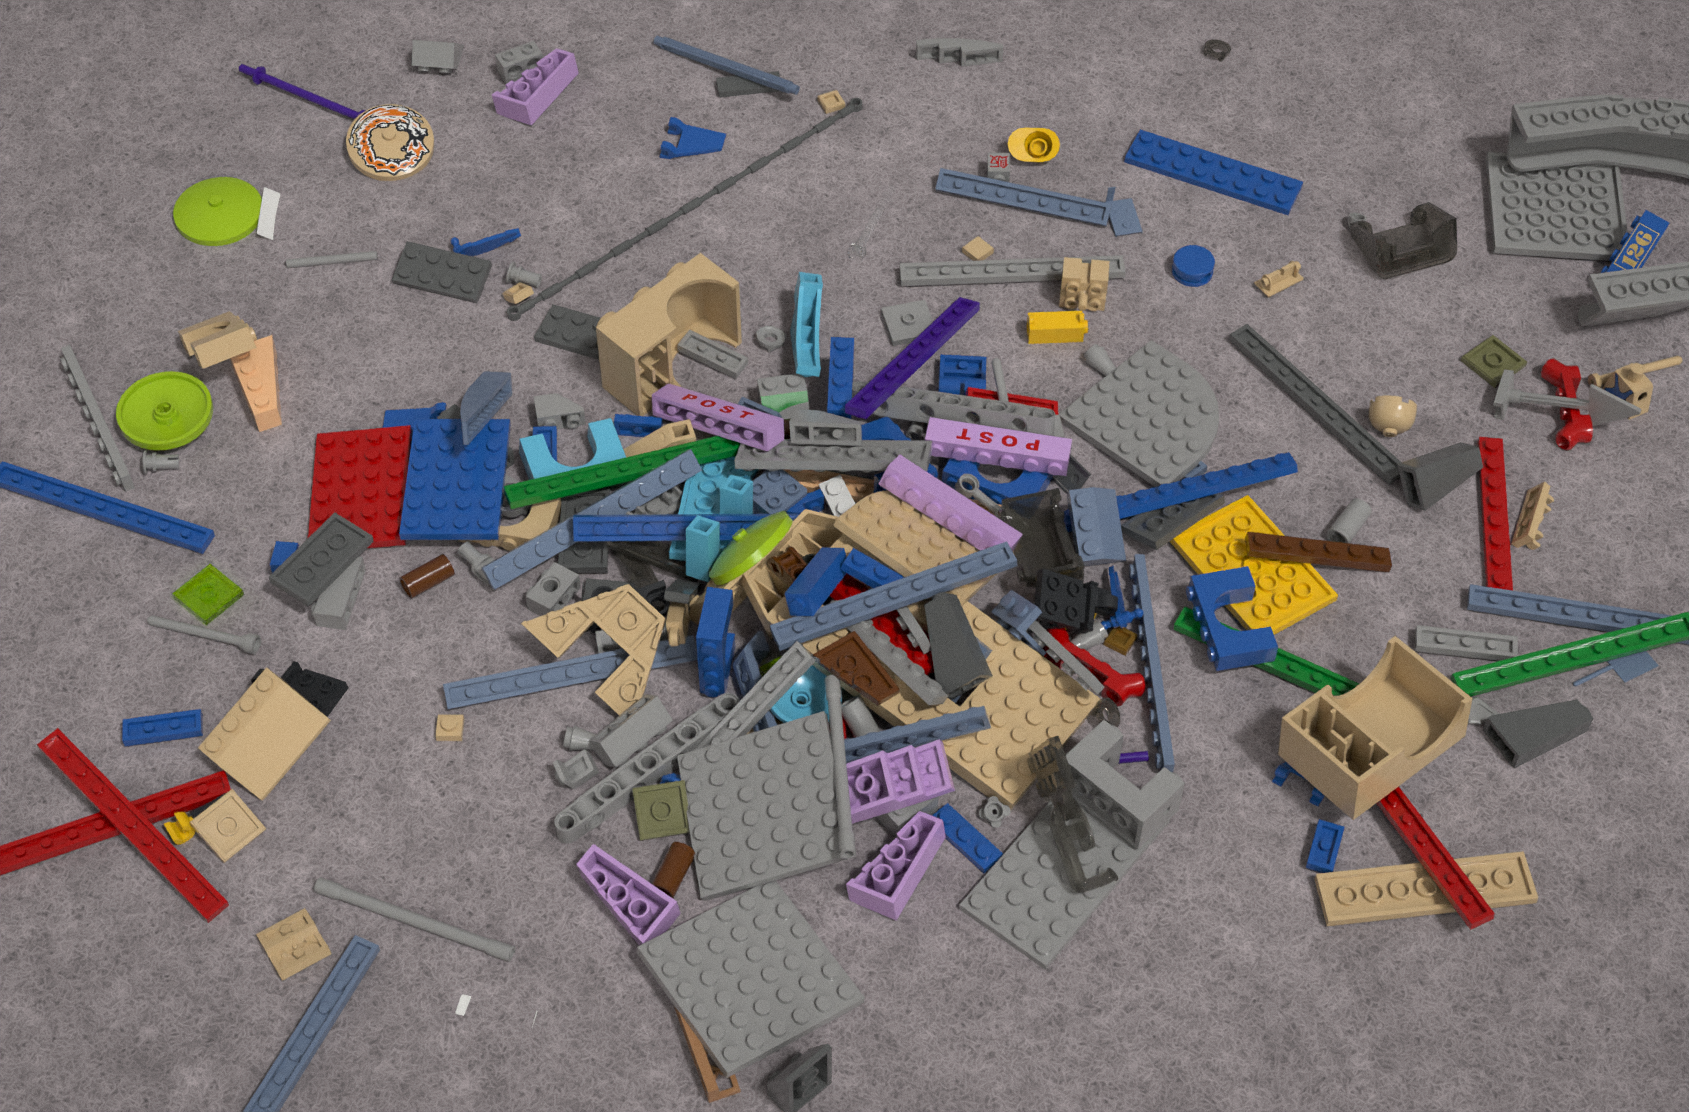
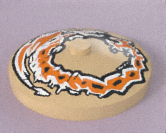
(390, 142)

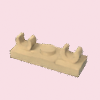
(1531, 516)

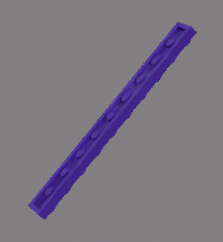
(911, 358)

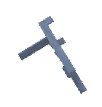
(1122, 215)

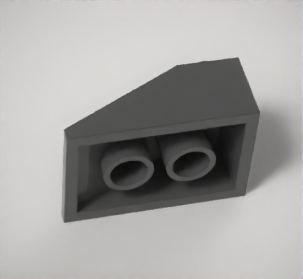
(801, 1079)

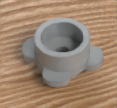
(994, 804)

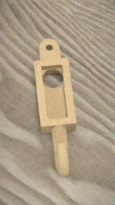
(677, 623)

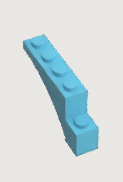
(806, 323)

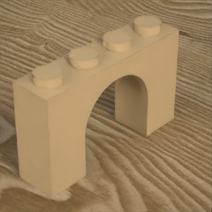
(218, 339)
(541, 518)

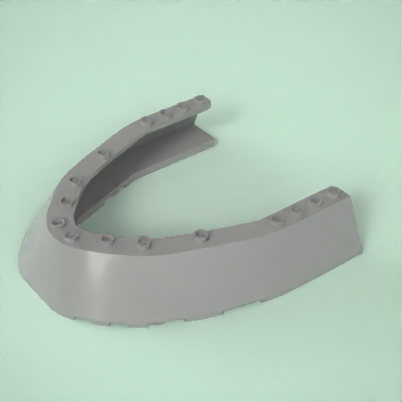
(1617, 133)

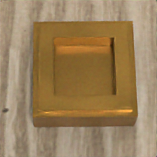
(1120, 640)

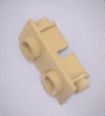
(1280, 279)

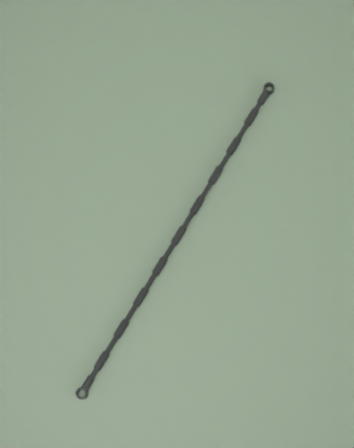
(624, 246)

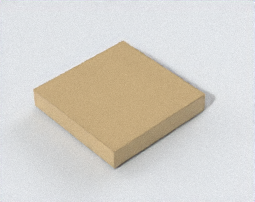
(227, 826)

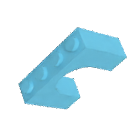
(540, 463)
(703, 534)

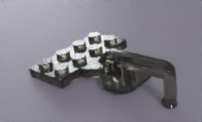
(1055, 785)

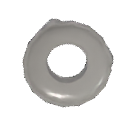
(770, 331)

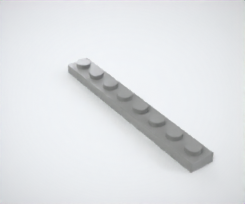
(98, 424)

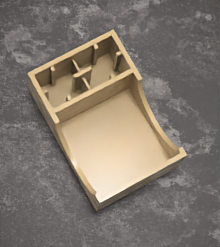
(643, 336)
(1378, 732)

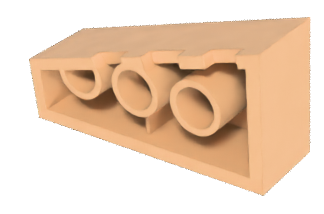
(259, 382)

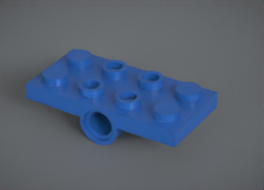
(961, 372)

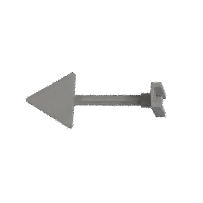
(1602, 405)

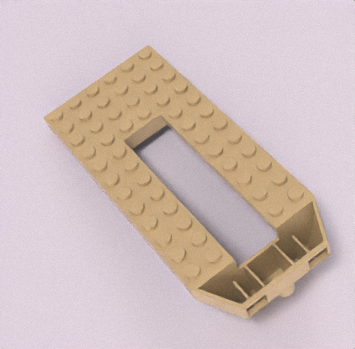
(1024, 698)

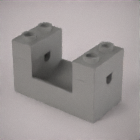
(1113, 798)

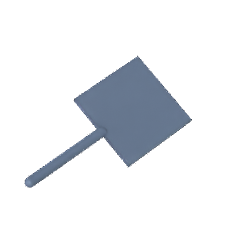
(1626, 667)

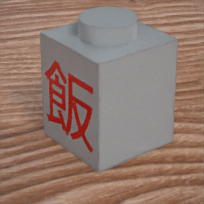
(998, 166)

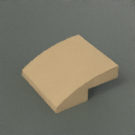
(293, 944)

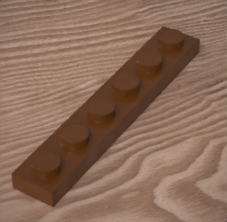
(1318, 552)

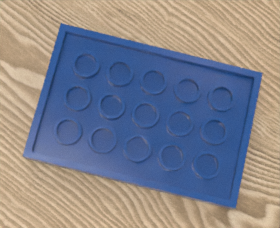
(453, 486)

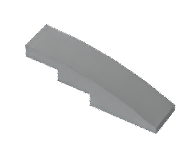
(966, 51)

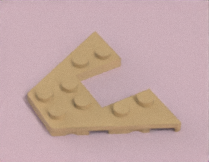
(623, 617)

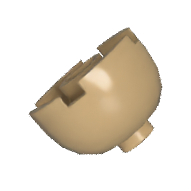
(1392, 415)

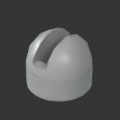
(1354, 217)

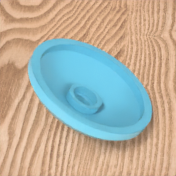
(809, 690)

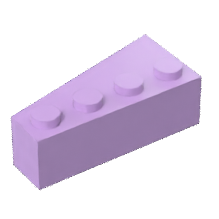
(536, 88)
(895, 873)
(629, 897)

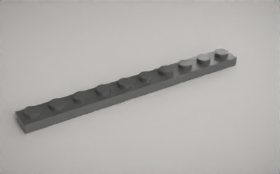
(1317, 403)

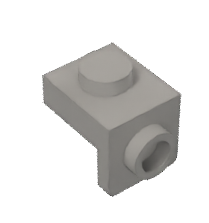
(576, 770)

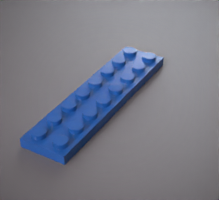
(1214, 172)

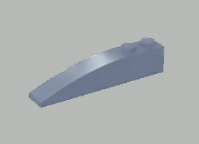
(483, 401)

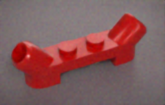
(1577, 427)
(1117, 685)

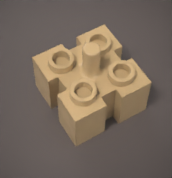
(1084, 284)

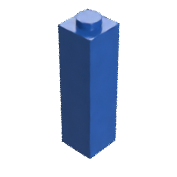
(816, 582)

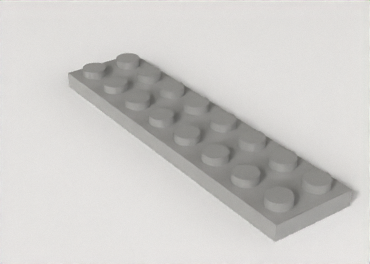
(870, 457)

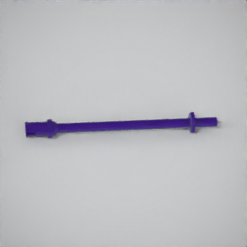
(259, 75)

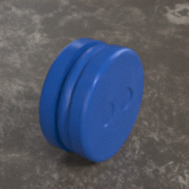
(1193, 265)

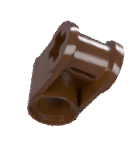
(787, 565)

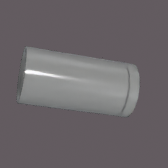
(1349, 521)
(858, 717)

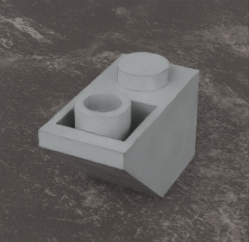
(558, 411)

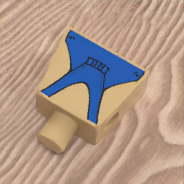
(1632, 386)

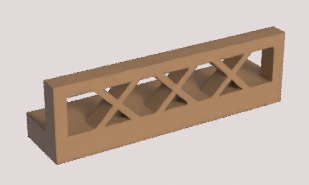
(704, 1068)

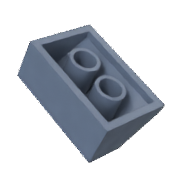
(1096, 525)

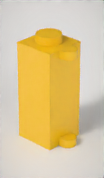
(1056, 327)

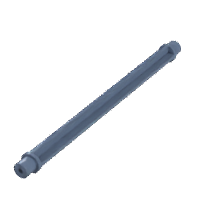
(727, 65)

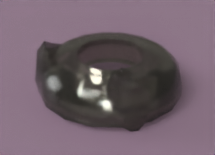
(1217, 44)
(1111, 709)

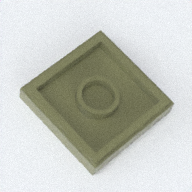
(1491, 359)
(661, 810)

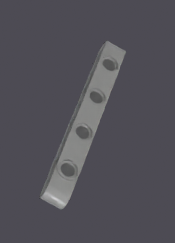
(910, 405)
(593, 809)

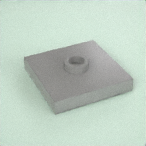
(906, 321)

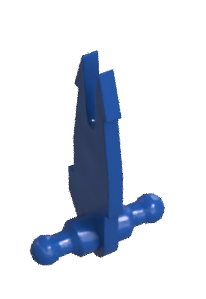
(485, 244)
(1122, 617)

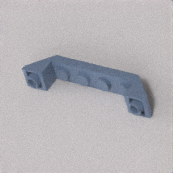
(748, 673)

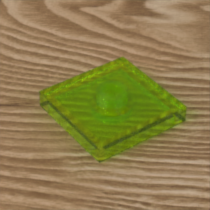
(208, 594)

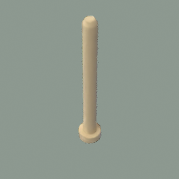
(1598, 380)

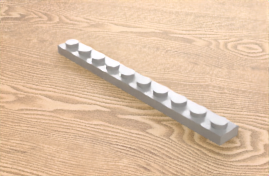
(996, 270)

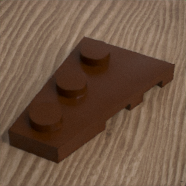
(857, 667)

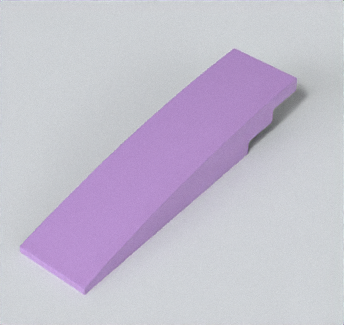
(897, 779)

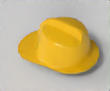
(1033, 144)

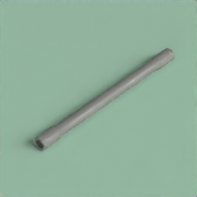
(846, 834)
(339, 892)

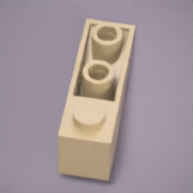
(666, 436)

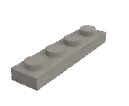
(1465, 643)

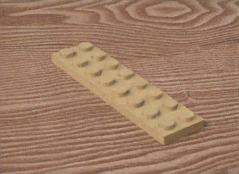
(1411, 891)

